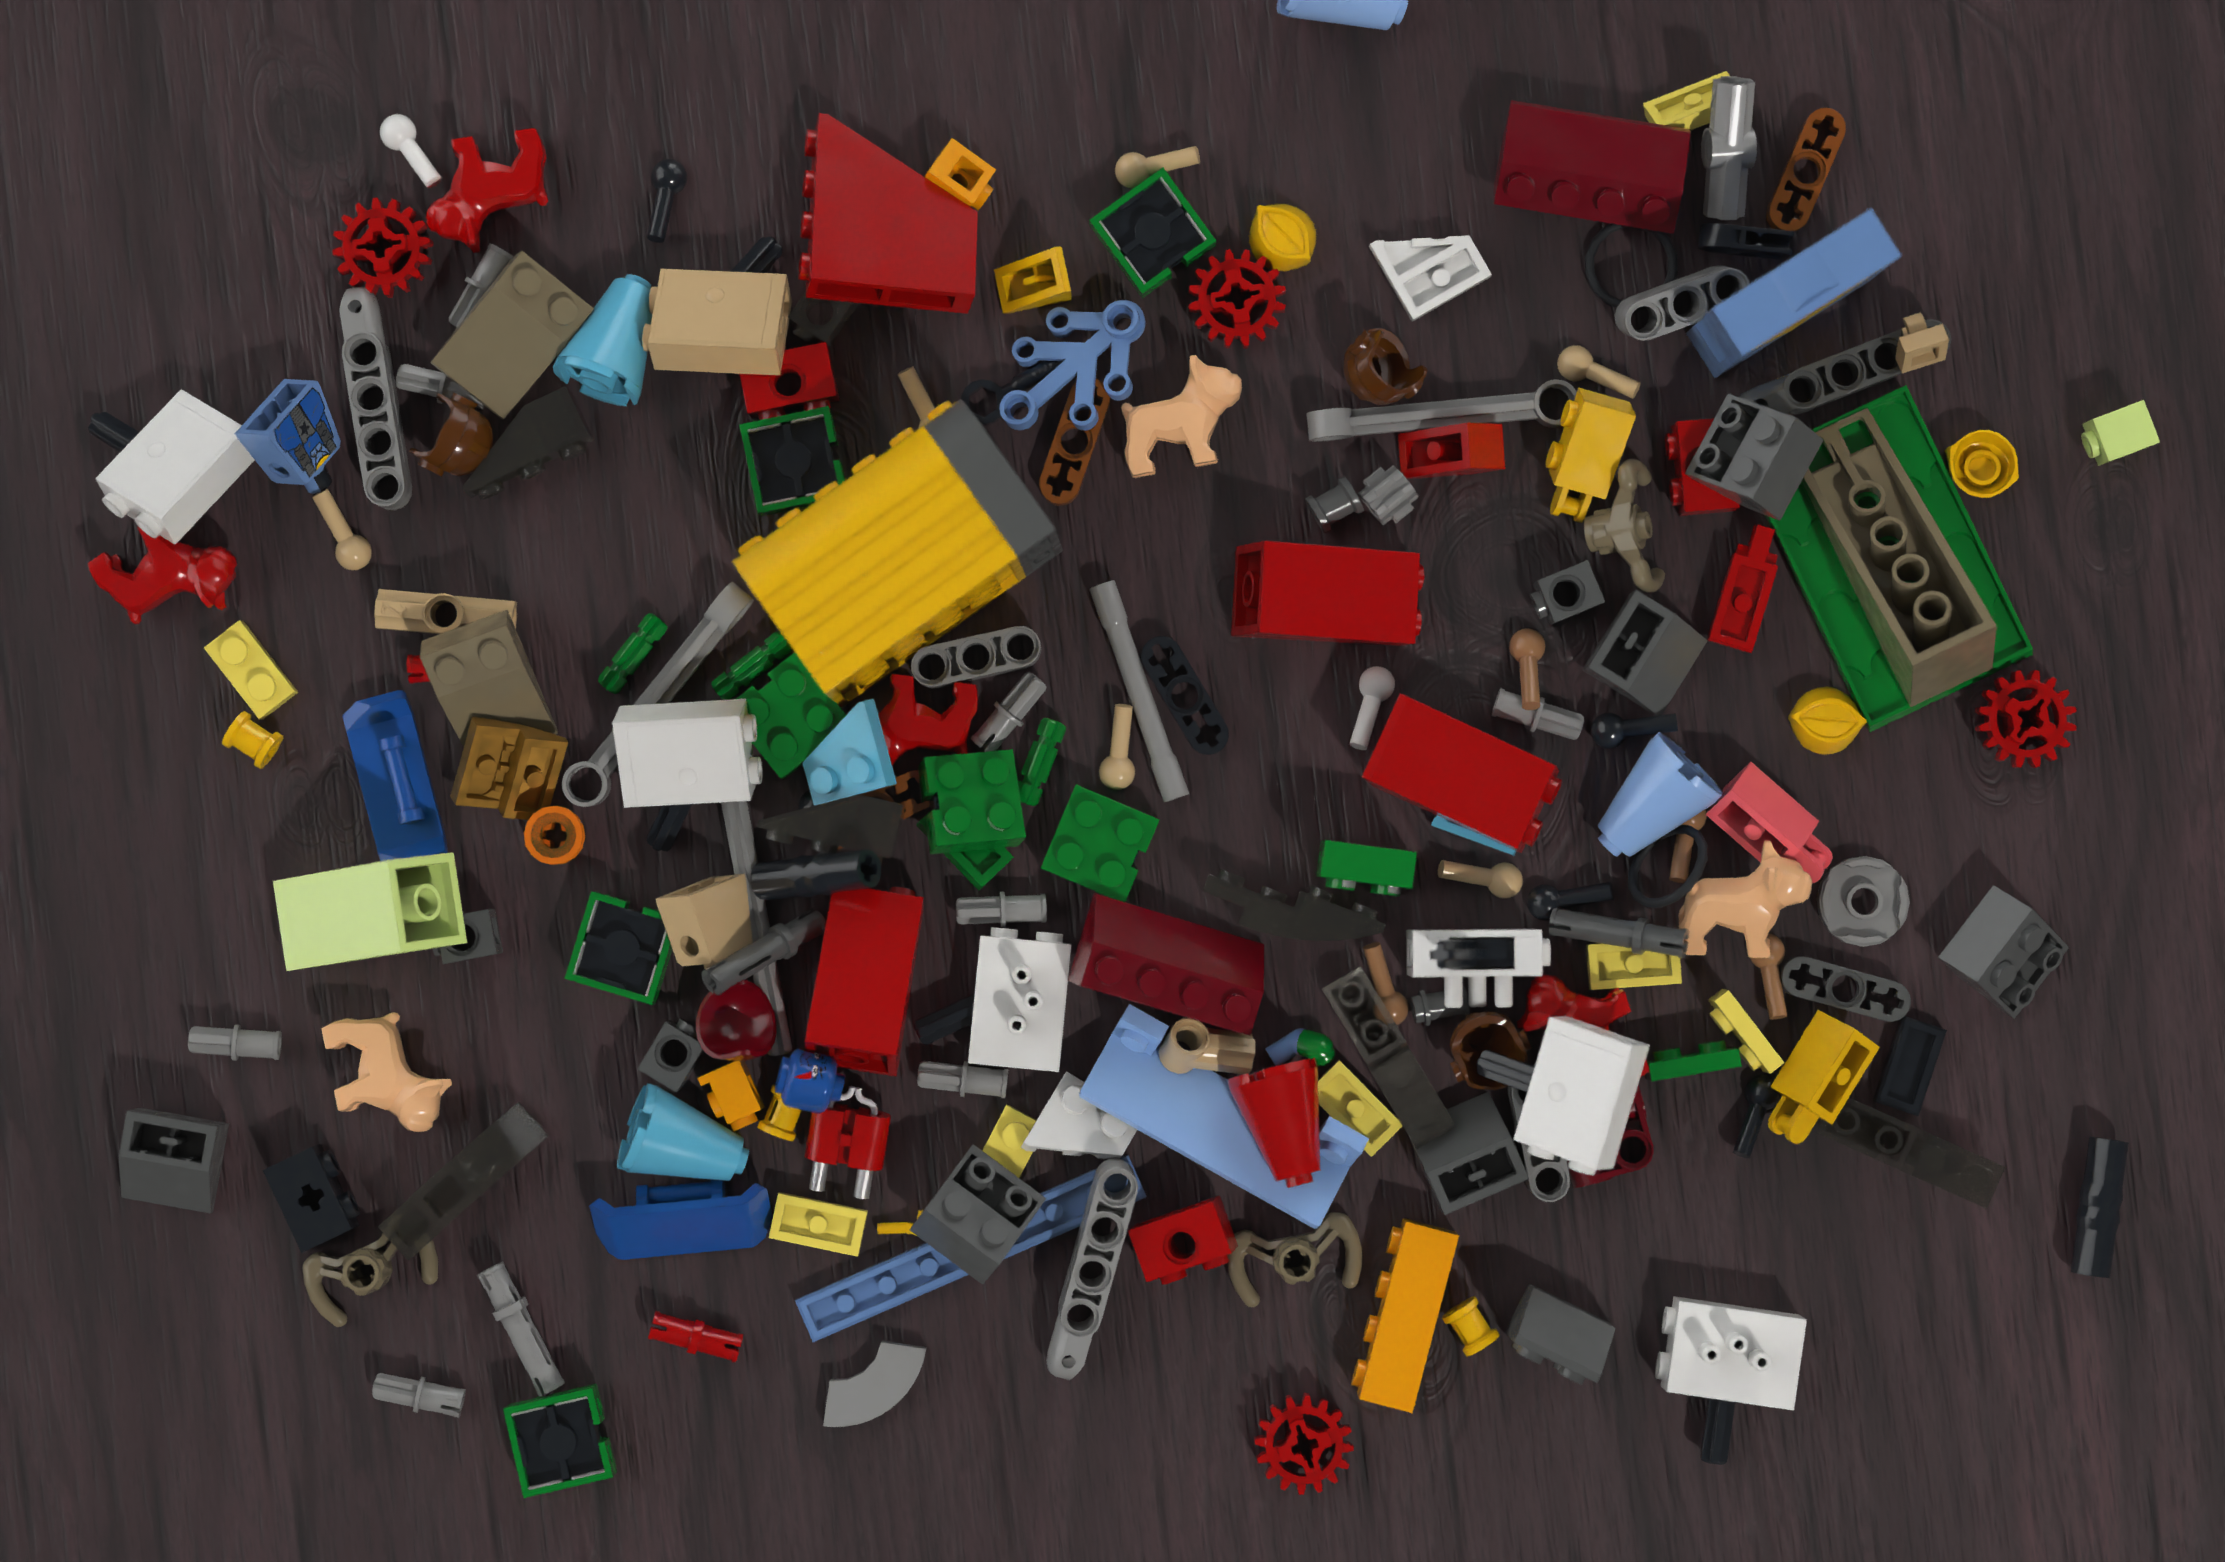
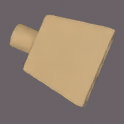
(707, 919)

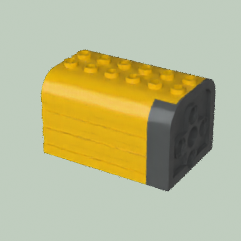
(898, 552)

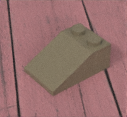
(512, 334)
(485, 675)

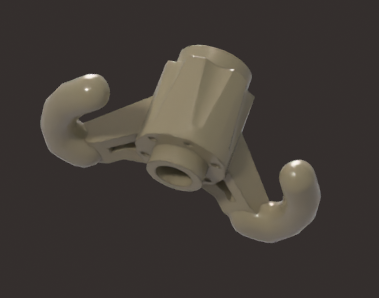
(1625, 527)
(1332, 1226)
(354, 1277)

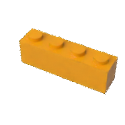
(1406, 1315)

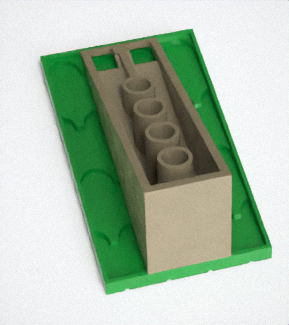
(1895, 565)

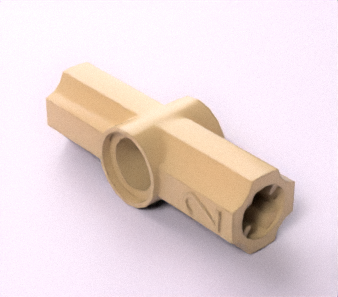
(417, 610)

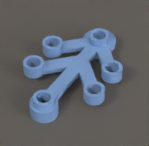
(1078, 360)

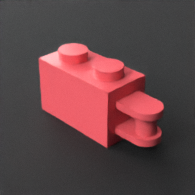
(1760, 810)

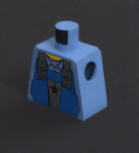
(293, 435)

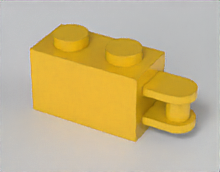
(1588, 450)
(1819, 1076)

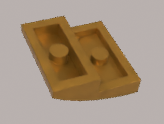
(508, 768)

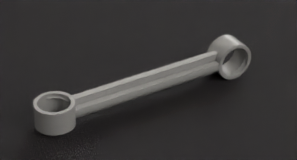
(1348, 422)
(717, 621)

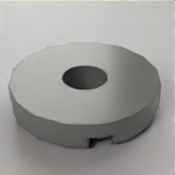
(1836, 906)

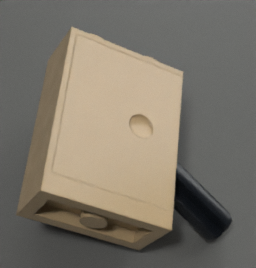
(721, 317)

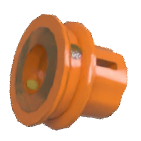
(544, 849)

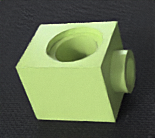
(2119, 433)

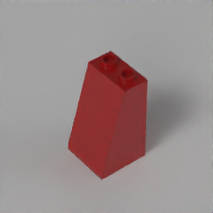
(1326, 593)
(1462, 774)
(865, 978)

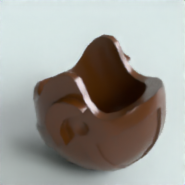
(1380, 368)
(461, 440)
(1485, 1032)

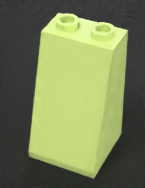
(370, 911)

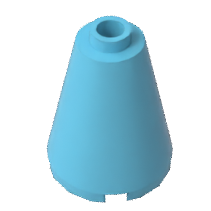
(608, 346)
(678, 1140)

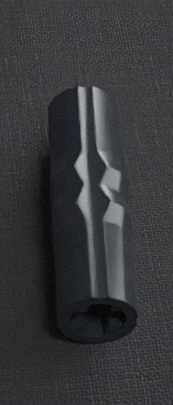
(816, 874)
(2099, 1207)

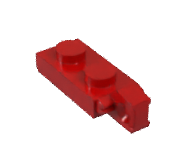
(1745, 592)

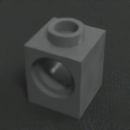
(1583, 581)
(486, 938)
(657, 1066)

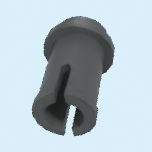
(1431, 1007)

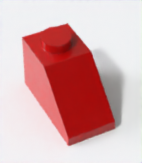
(1452, 450)

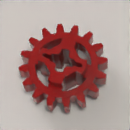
(380, 228)
(1233, 279)
(2042, 728)
(1324, 1436)

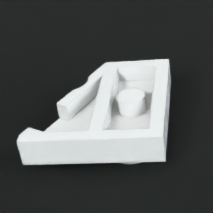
(1430, 270)
(1077, 1126)

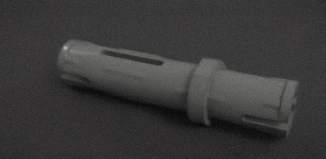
(1637, 935)
(779, 943)

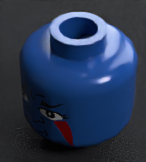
(809, 1081)

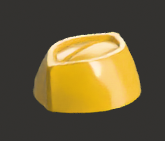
(1282, 236)
(1983, 463)
(1826, 720)

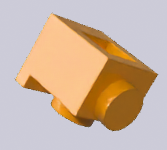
(962, 165)
(733, 1094)

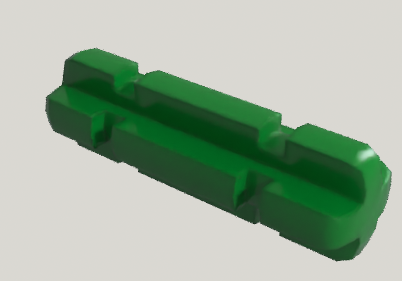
(632, 653)
(751, 666)
(1040, 760)

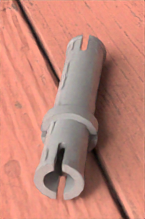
(515, 1318)

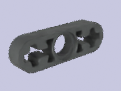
(1873, 1009)

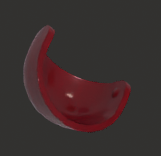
(736, 1023)

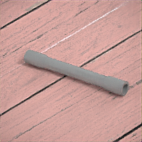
(1163, 760)

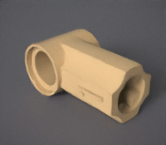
(1209, 1048)

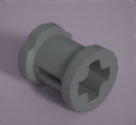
(1334, 504)

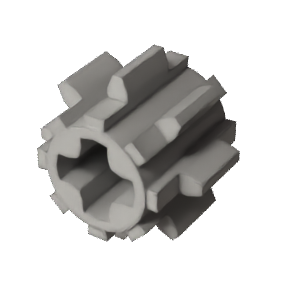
(1388, 495)

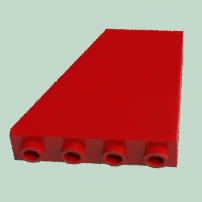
(882, 228)

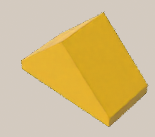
(1033, 281)

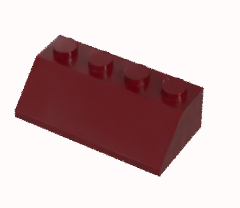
(1592, 166)
(1170, 964)

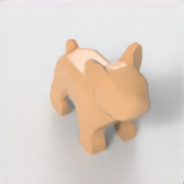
(1181, 420)
(1745, 903)
(384, 1073)

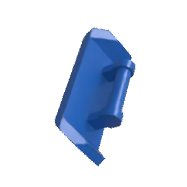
(394, 777)
(683, 1220)

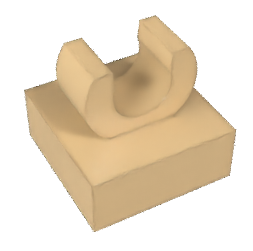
(1920, 345)

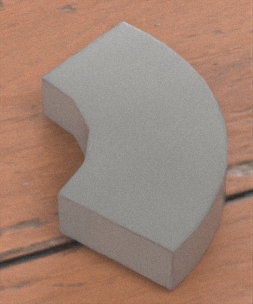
(876, 1388)

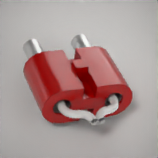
(848, 1138)

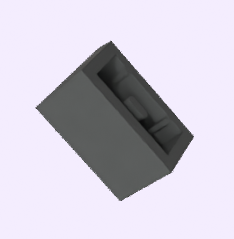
(1754, 456)
(1645, 653)
(2004, 951)
(1472, 1157)
(171, 1159)
(978, 1214)
(1562, 1333)

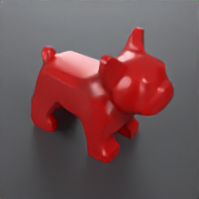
(488, 186)
(165, 572)
(917, 726)
(1551, 997)

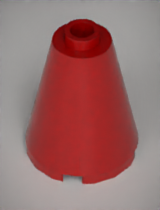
(1283, 1117)

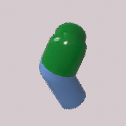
(1302, 1043)

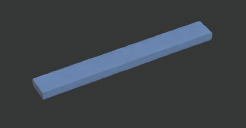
(926, 1269)

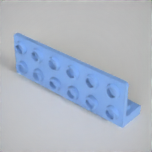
(1202, 1121)

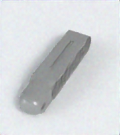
(359, 330)
(1075, 1337)

